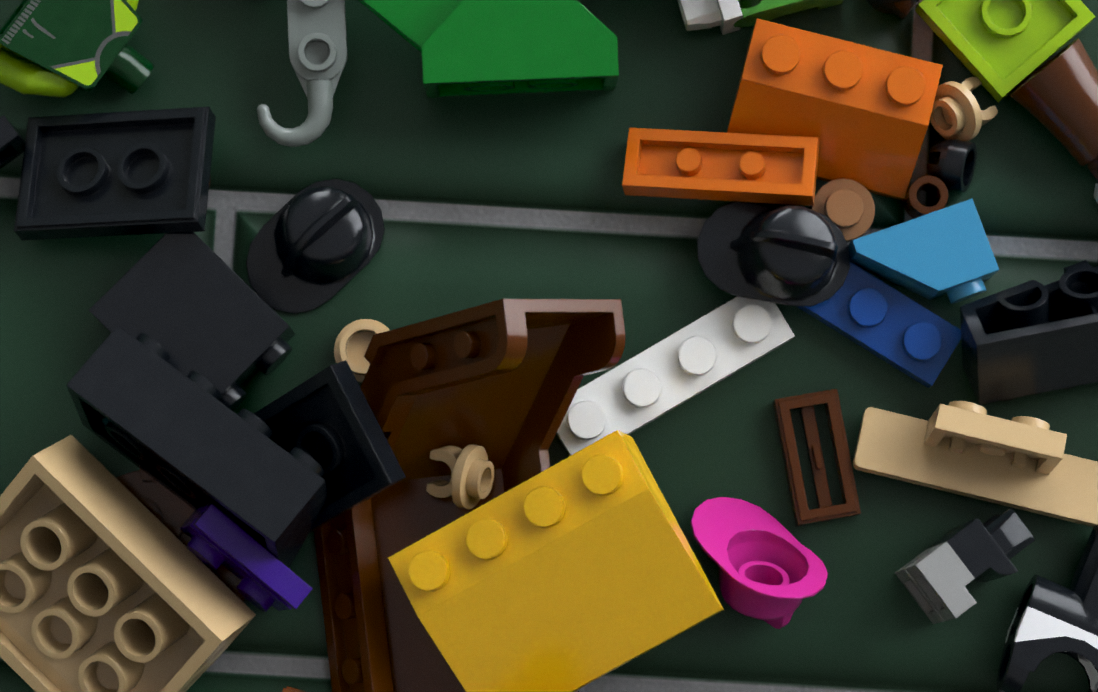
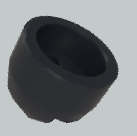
(955, 163)

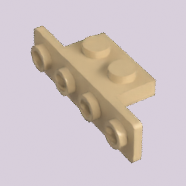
(981, 458)

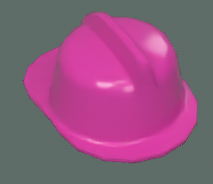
(758, 560)

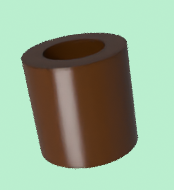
(928, 183)

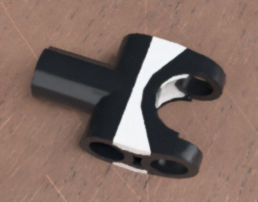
(1055, 621)

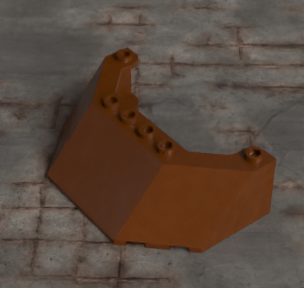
(456, 380)

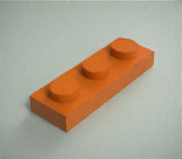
(721, 166)

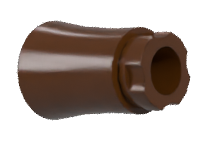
(1066, 101)

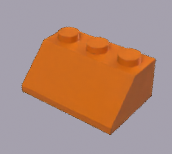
(855, 98)

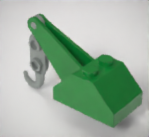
(463, 47)

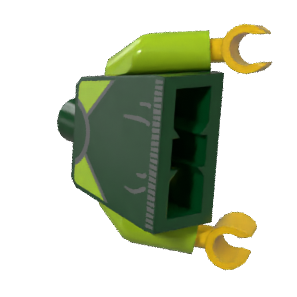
(70, 46)

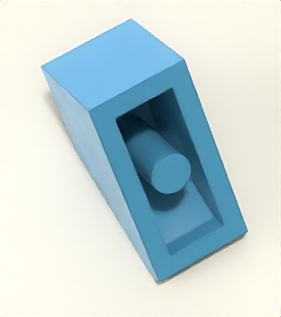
(931, 253)

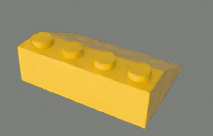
(558, 576)

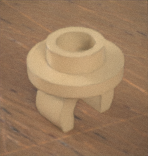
(958, 112)
(470, 475)

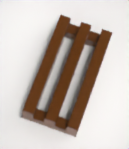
(791, 458)

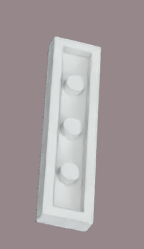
(673, 371)

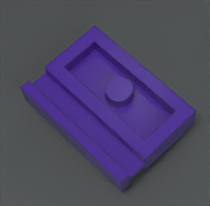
(262, 576)

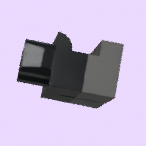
(963, 555)

